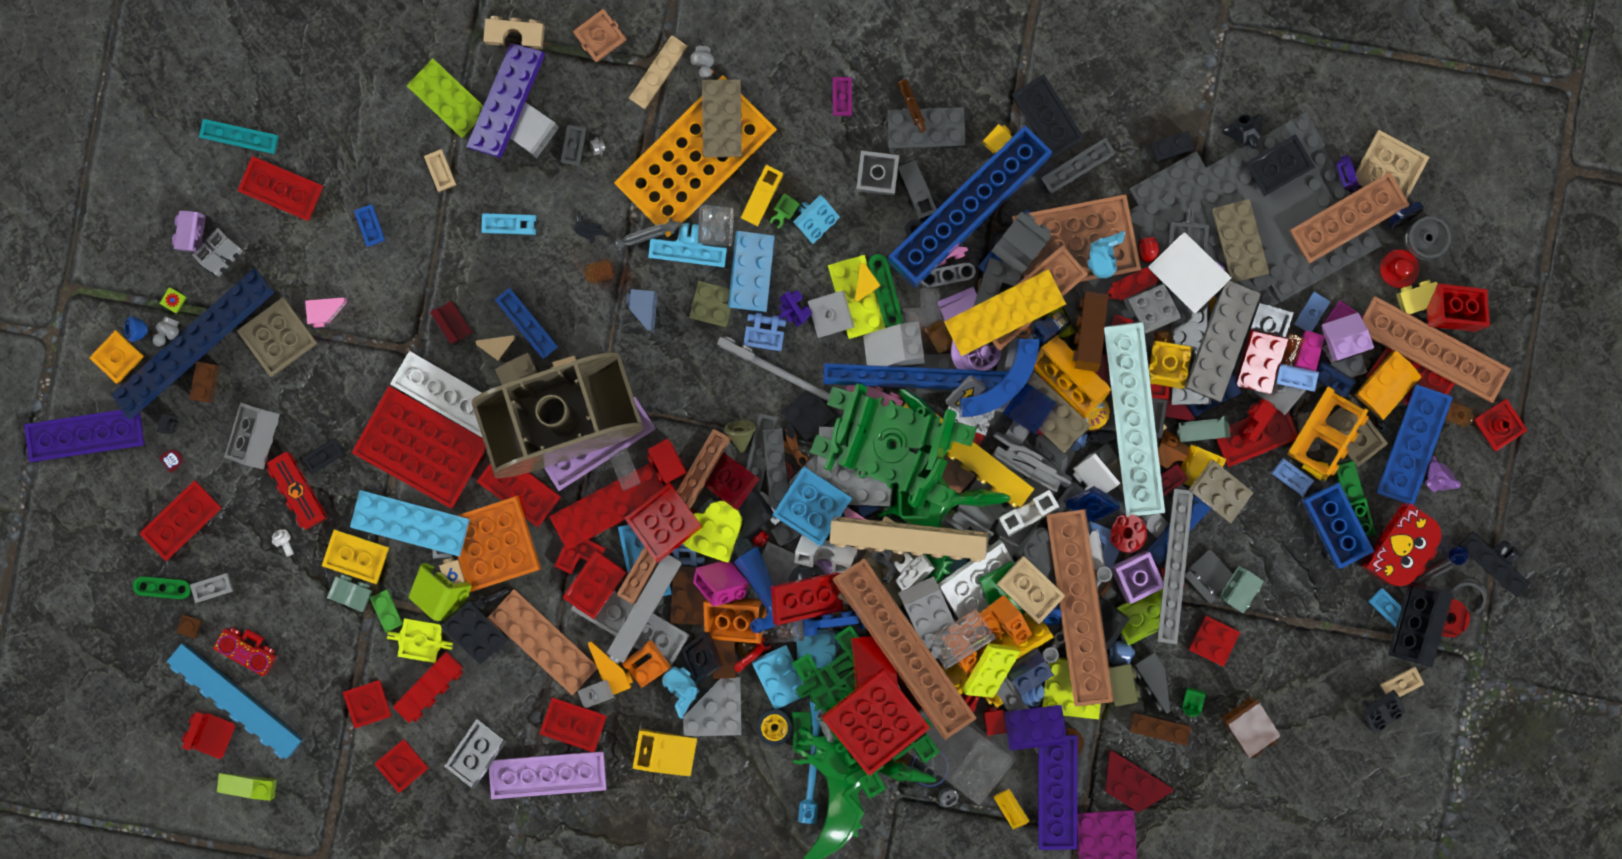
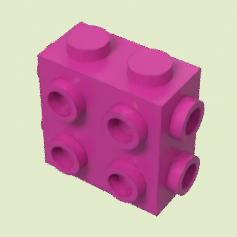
(720, 583)

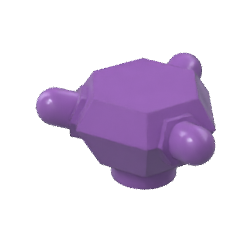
(1440, 477)

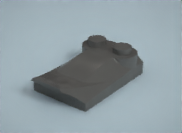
(1037, 550)

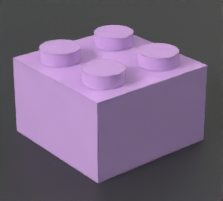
(1137, 576)

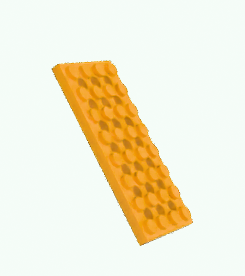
(709, 183)

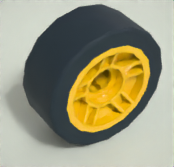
(771, 736)

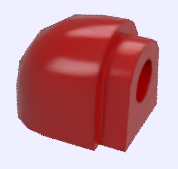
(1148, 249)

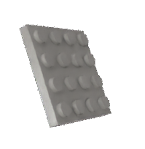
(864, 491)

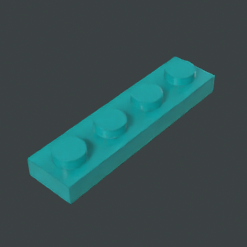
(238, 136)

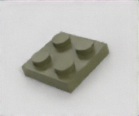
(711, 304)

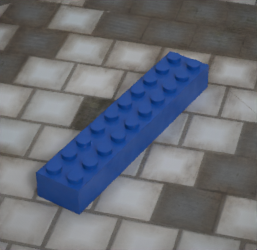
(969, 206)

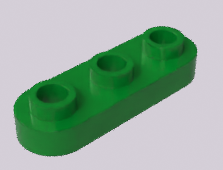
(153, 587)

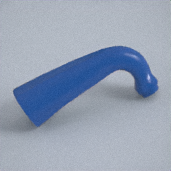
(755, 571)

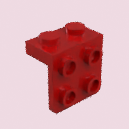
(208, 734)

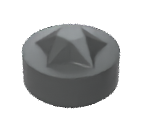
(948, 796)

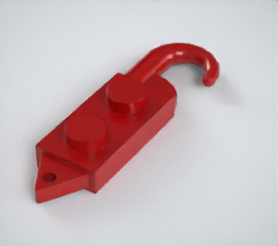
(1132, 284)

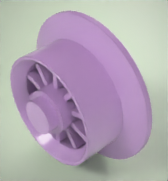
(980, 359)

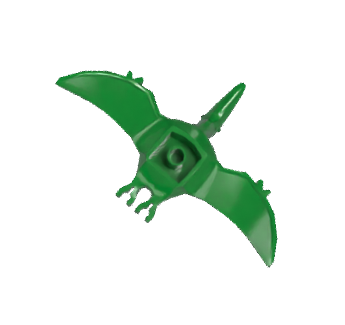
(931, 513)
(843, 804)

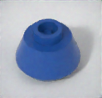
(134, 329)
(1054, 616)

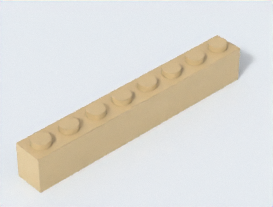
(909, 538)

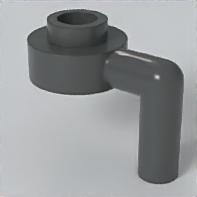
(884, 558)

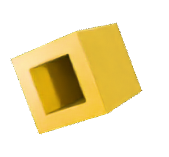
(997, 138)

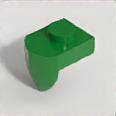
(1193, 702)

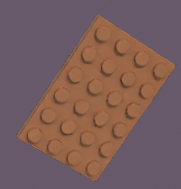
(1083, 224)

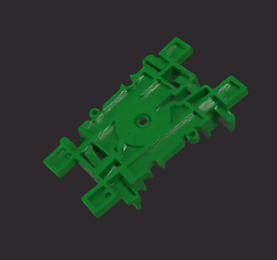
(873, 452)
(826, 691)

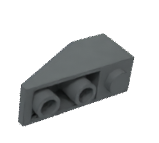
(917, 190)
(1155, 678)

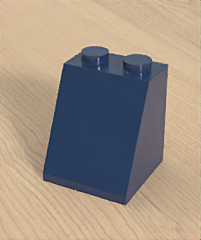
(1029, 671)

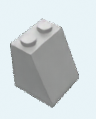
(533, 130)

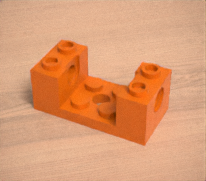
(1000, 618)

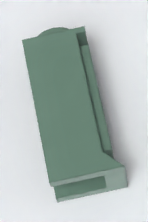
(1204, 429)

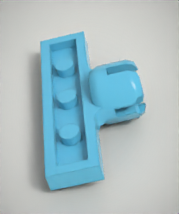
(687, 249)

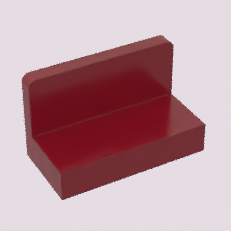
(451, 322)

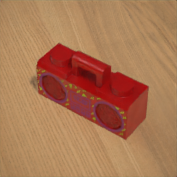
(252, 656)

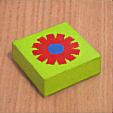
(173, 300)

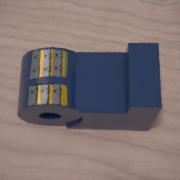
(1050, 327)

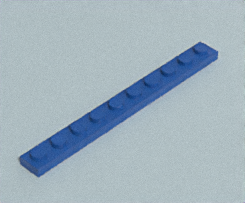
(906, 376)

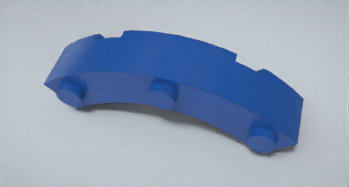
(1009, 385)

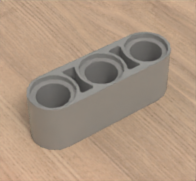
(955, 270)

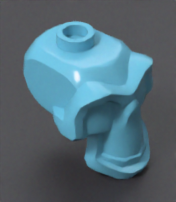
(1101, 255)
(682, 685)

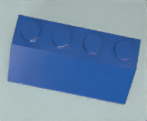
(1337, 526)

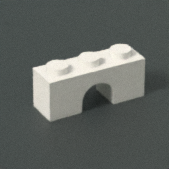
(1029, 514)
(809, 552)

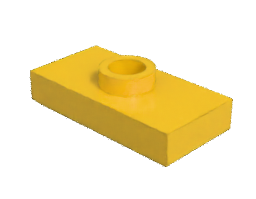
(1011, 809)

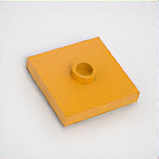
(116, 357)

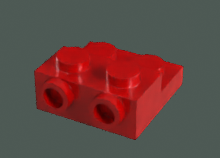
(1260, 416)

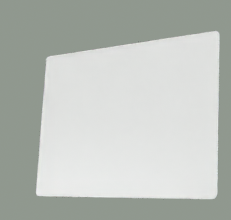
(1189, 272)

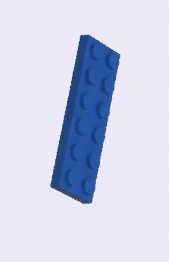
(1414, 444)

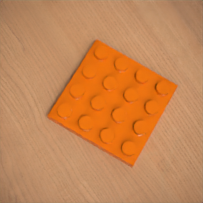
(497, 545)

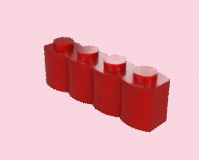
(425, 690)

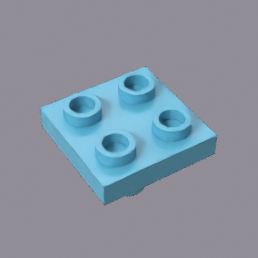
(815, 218)

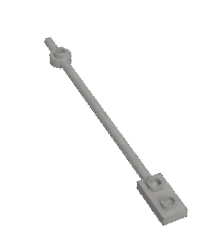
(745, 353)

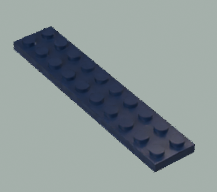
(192, 343)

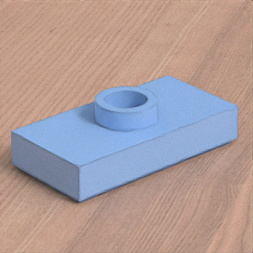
(1297, 377)

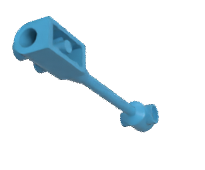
(809, 808)

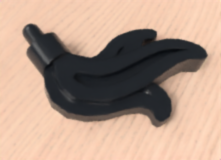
(588, 230)

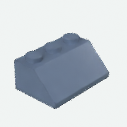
(643, 306)

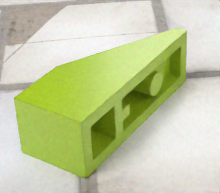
(247, 786)

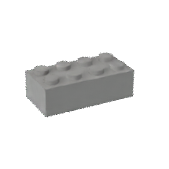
(926, 609)

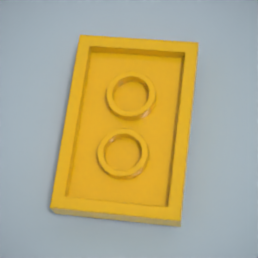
(355, 556)

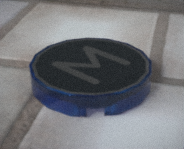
(1405, 215)

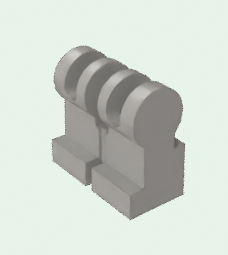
(220, 245)

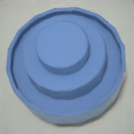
(1033, 696)

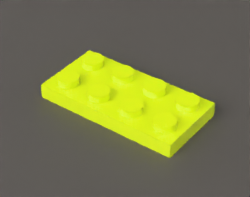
(865, 313)

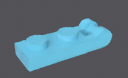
(508, 224)

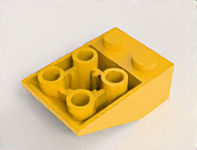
(664, 752)

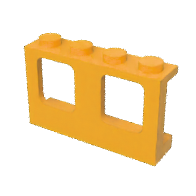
(1317, 428)

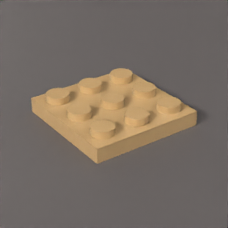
(1391, 156)

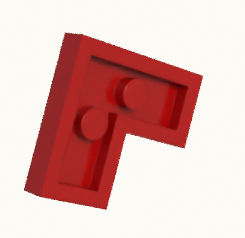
(568, 559)

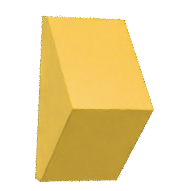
(866, 283)

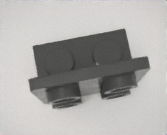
(1208, 576)

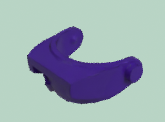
(1350, 173)

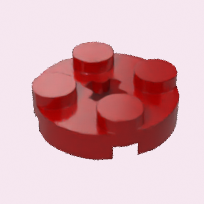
(1460, 622)

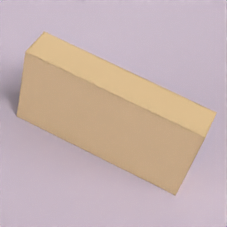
(440, 170)

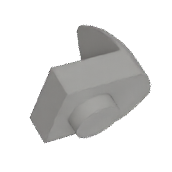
(1155, 524)

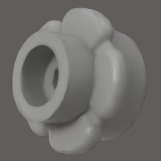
(597, 146)

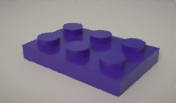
(1035, 727)

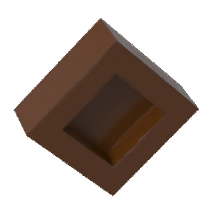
(189, 626)

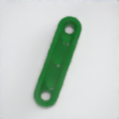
(886, 292)

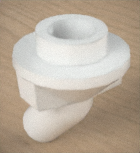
(282, 538)

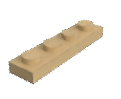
(658, 72)

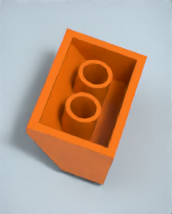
(733, 620)

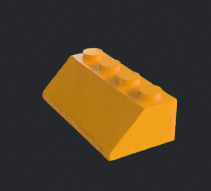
(1078, 387)

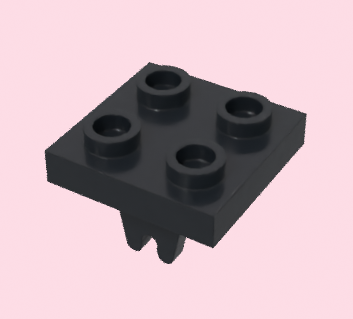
(1383, 711)

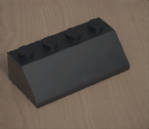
(1420, 624)

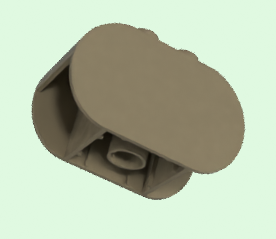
(557, 415)

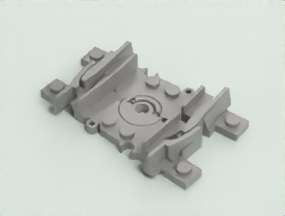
(1039, 475)

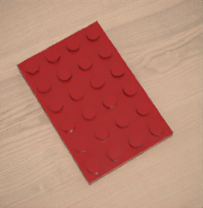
(420, 447)

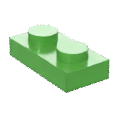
(386, 610)

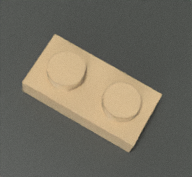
(1403, 682)

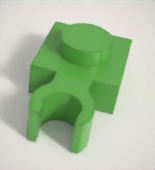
(786, 208)

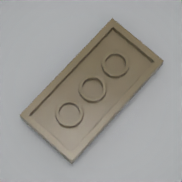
(721, 118)
(1240, 241)
(1063, 424)

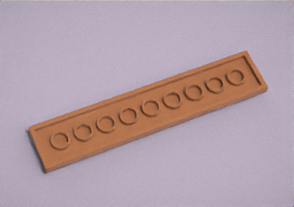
(1080, 608)
(904, 649)

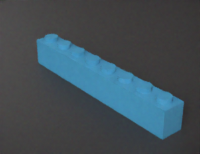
(235, 701)

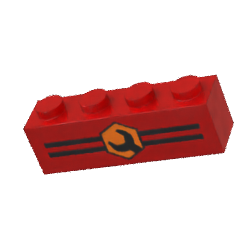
(297, 490)

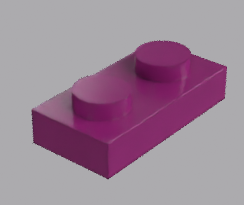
(842, 96)

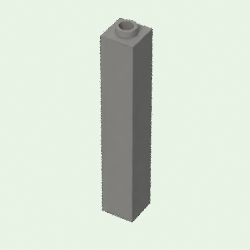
(644, 608)

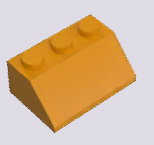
(1388, 384)

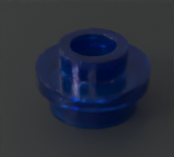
(1458, 555)

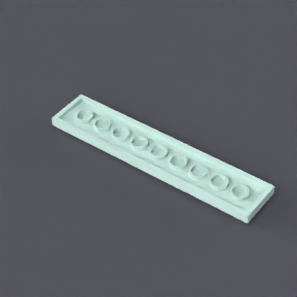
(1134, 419)

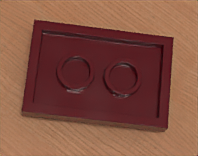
(731, 481)

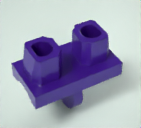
(791, 310)

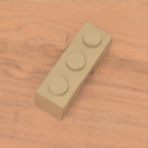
(497, 30)

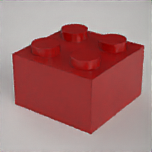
(667, 461)

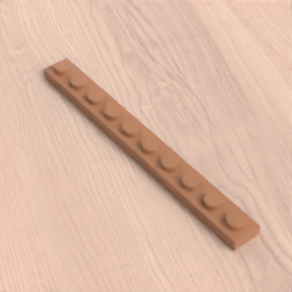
(689, 491)

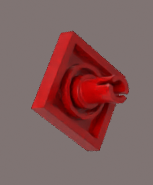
(1500, 425)

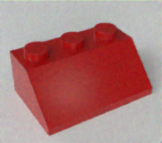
(1458, 308)

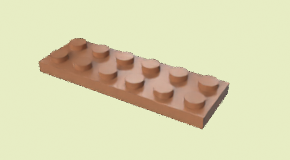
(1349, 217)
(1066, 274)
(543, 642)

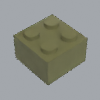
(1123, 684)

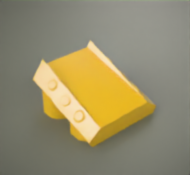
(1169, 364)
(1197, 461)

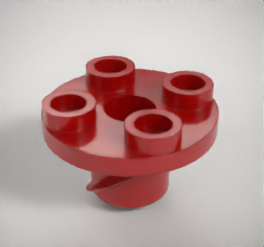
(1399, 268)
(1128, 533)

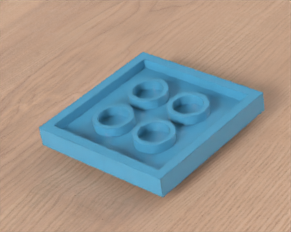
(812, 505)

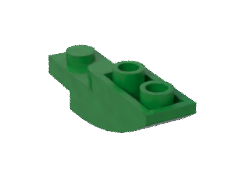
(1350, 483)

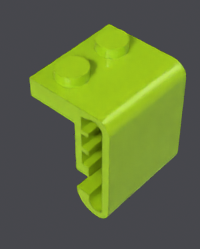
(437, 594)

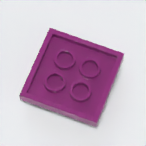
(1106, 835)

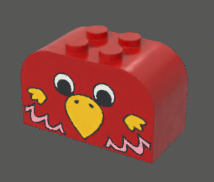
(1403, 547)

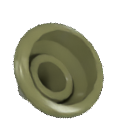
(740, 433)

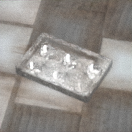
(961, 638)

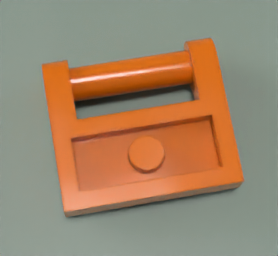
(651, 668)

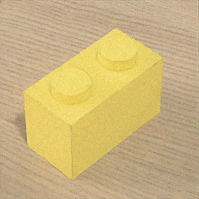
(1416, 299)

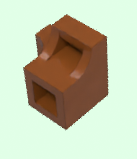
(1171, 449)

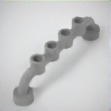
(1051, 654)

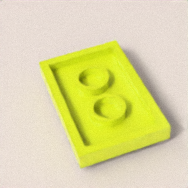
(991, 670)

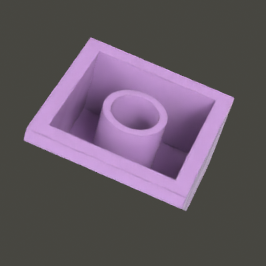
(189, 231)
(1347, 336)

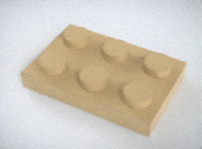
(1030, 589)

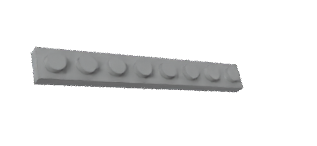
(1175, 566)

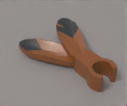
(791, 445)

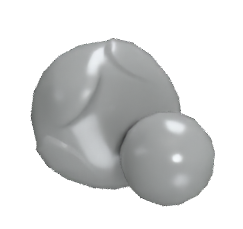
(703, 59)
(168, 328)

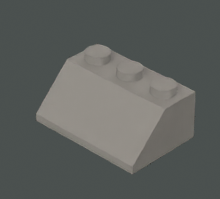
(251, 436)

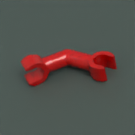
(741, 664)

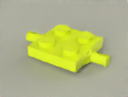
(420, 640)

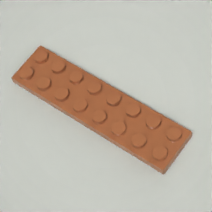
(1434, 350)

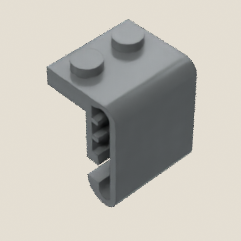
(1022, 242)

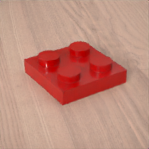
(1214, 640)
(367, 704)
(401, 765)

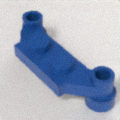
(829, 620)

